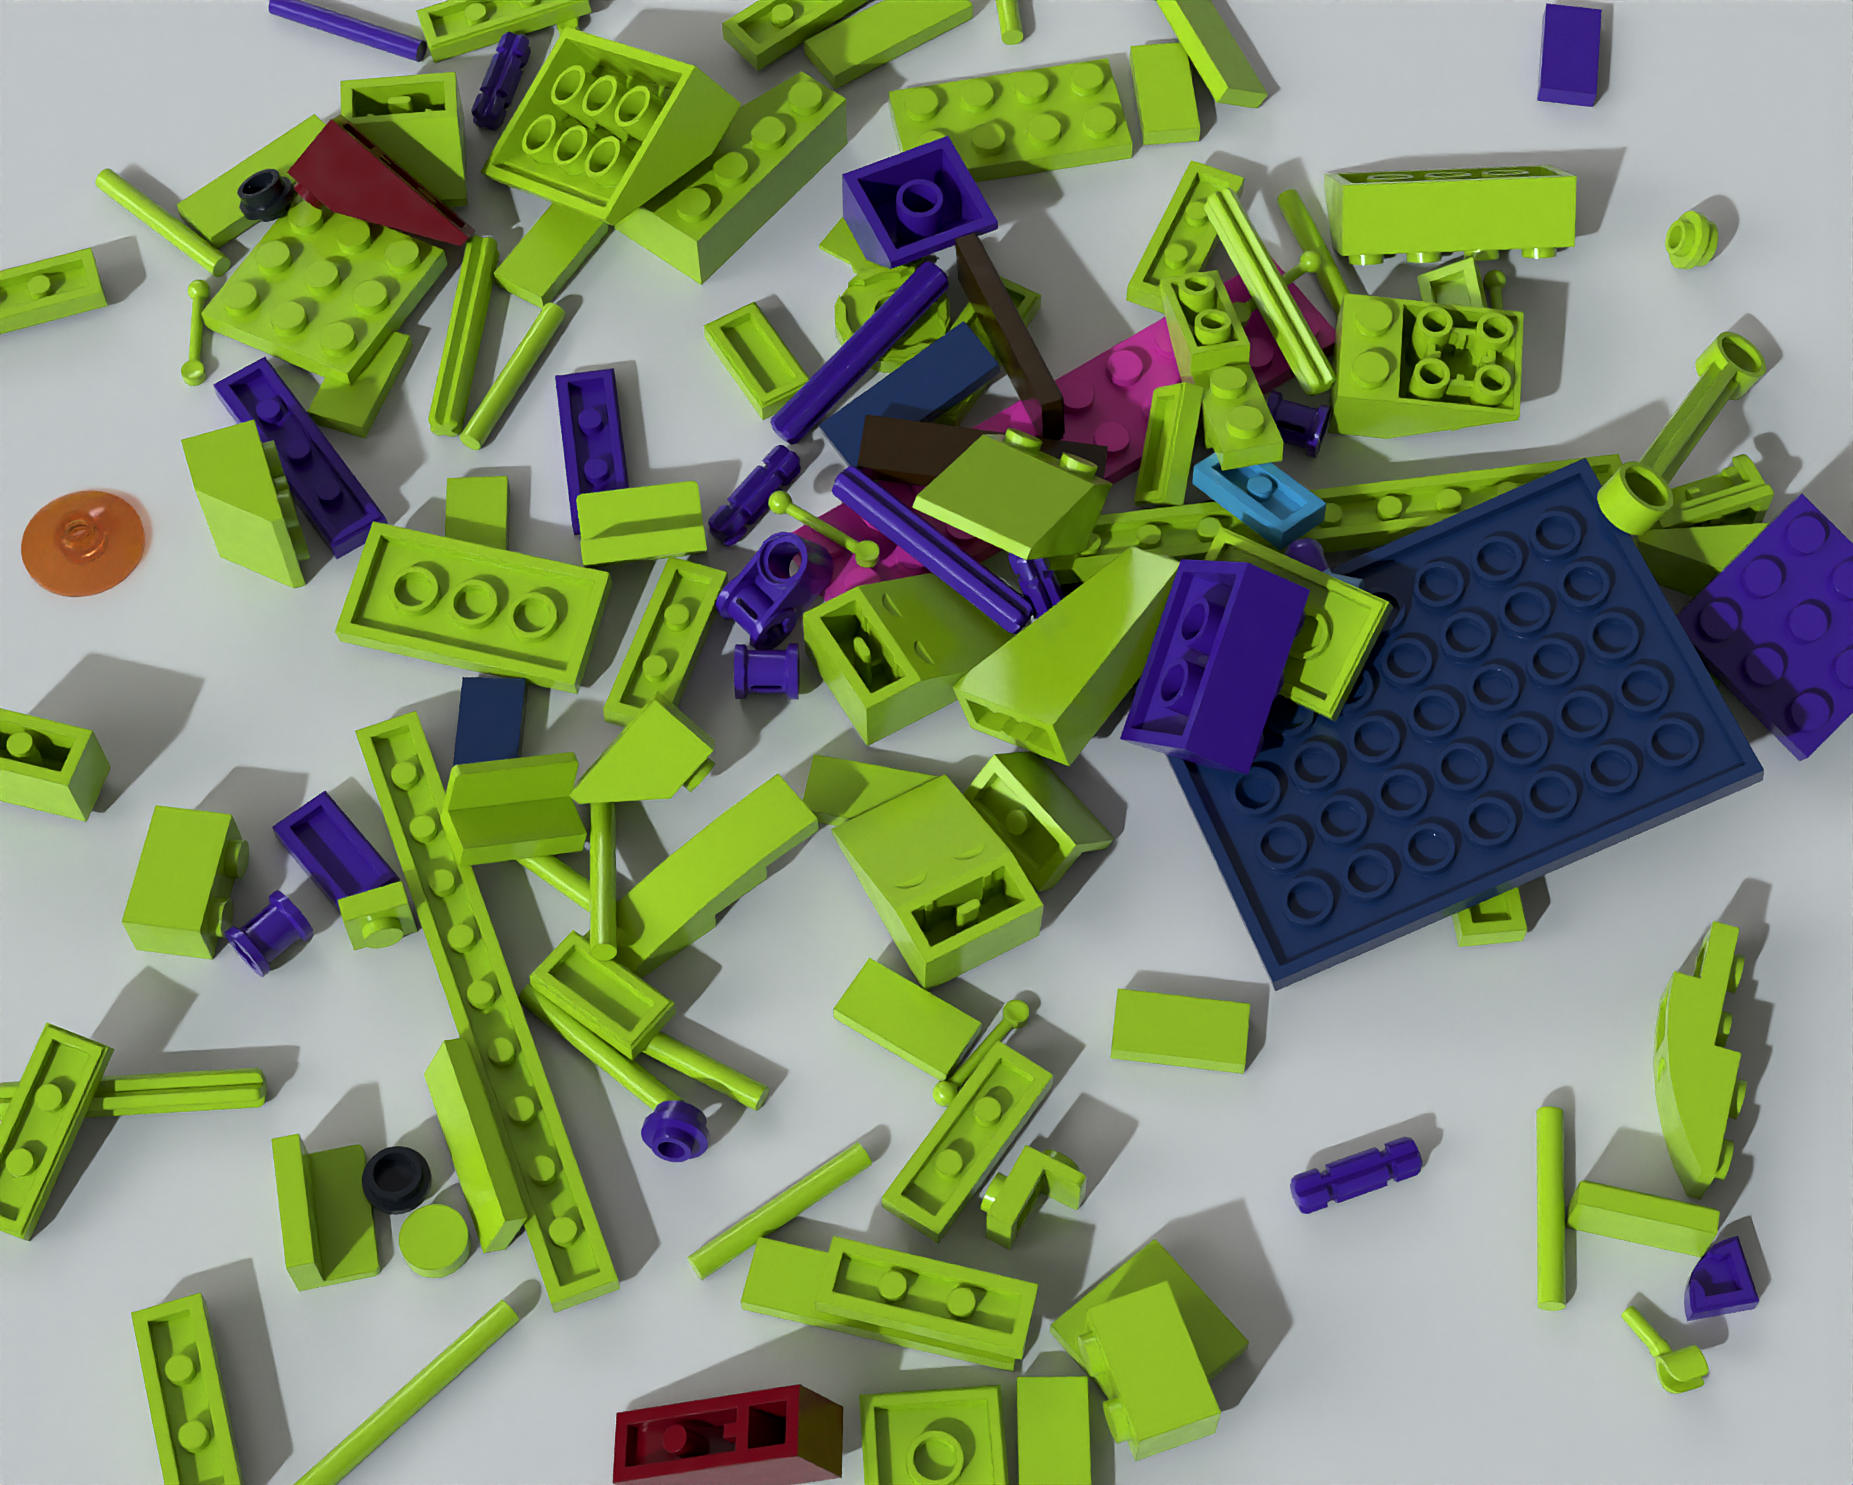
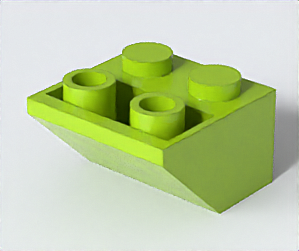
(417, 125)
(247, 501)

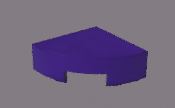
(1720, 1283)

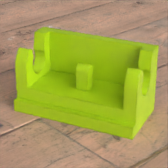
(1726, 498)

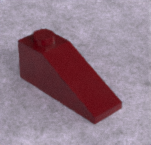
(364, 182)
(732, 1440)

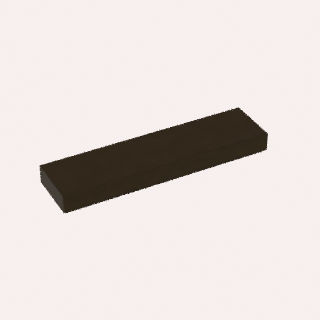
(1010, 338)
(922, 450)

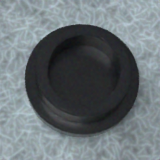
(265, 195)
(396, 1180)

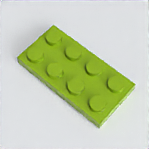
(1019, 119)
(474, 607)

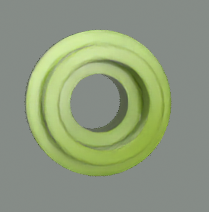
(1691, 240)

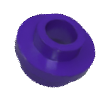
(676, 1131)

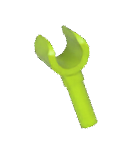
(1676, 1369)

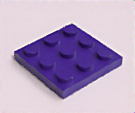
(1782, 627)

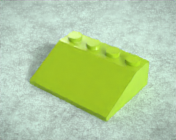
(609, 127)

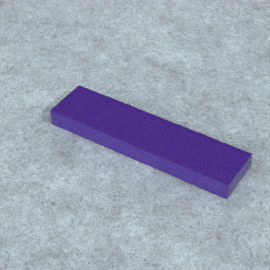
(314, 470)

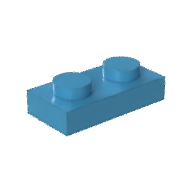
(1262, 499)

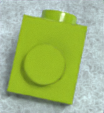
(1014, 1196)

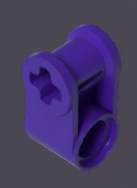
(770, 593)

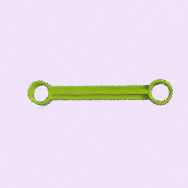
(1640, 490)

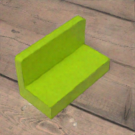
(641, 524)
(512, 809)
(1035, 816)
(324, 1214)

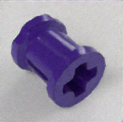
(1298, 423)
(767, 671)
(269, 933)

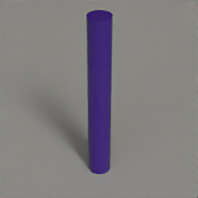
(350, 28)

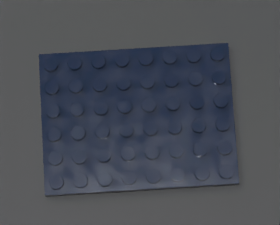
(1497, 732)

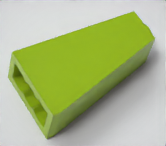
(1074, 662)

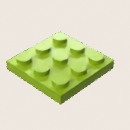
(324, 290)

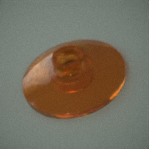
(88, 561)

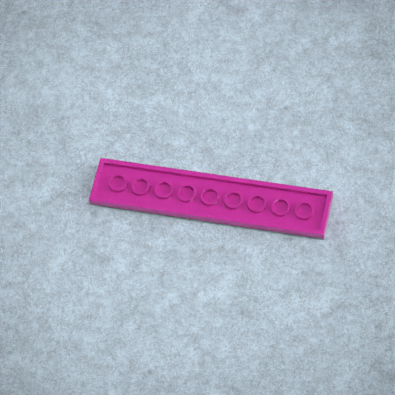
(1103, 405)

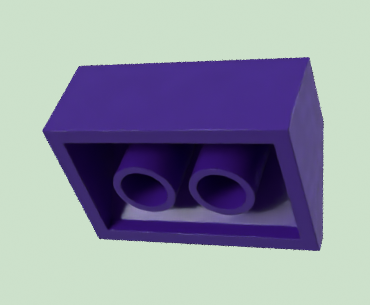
(1216, 664)

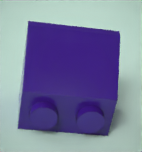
(914, 204)

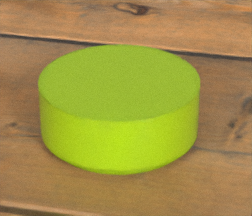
(434, 1241)

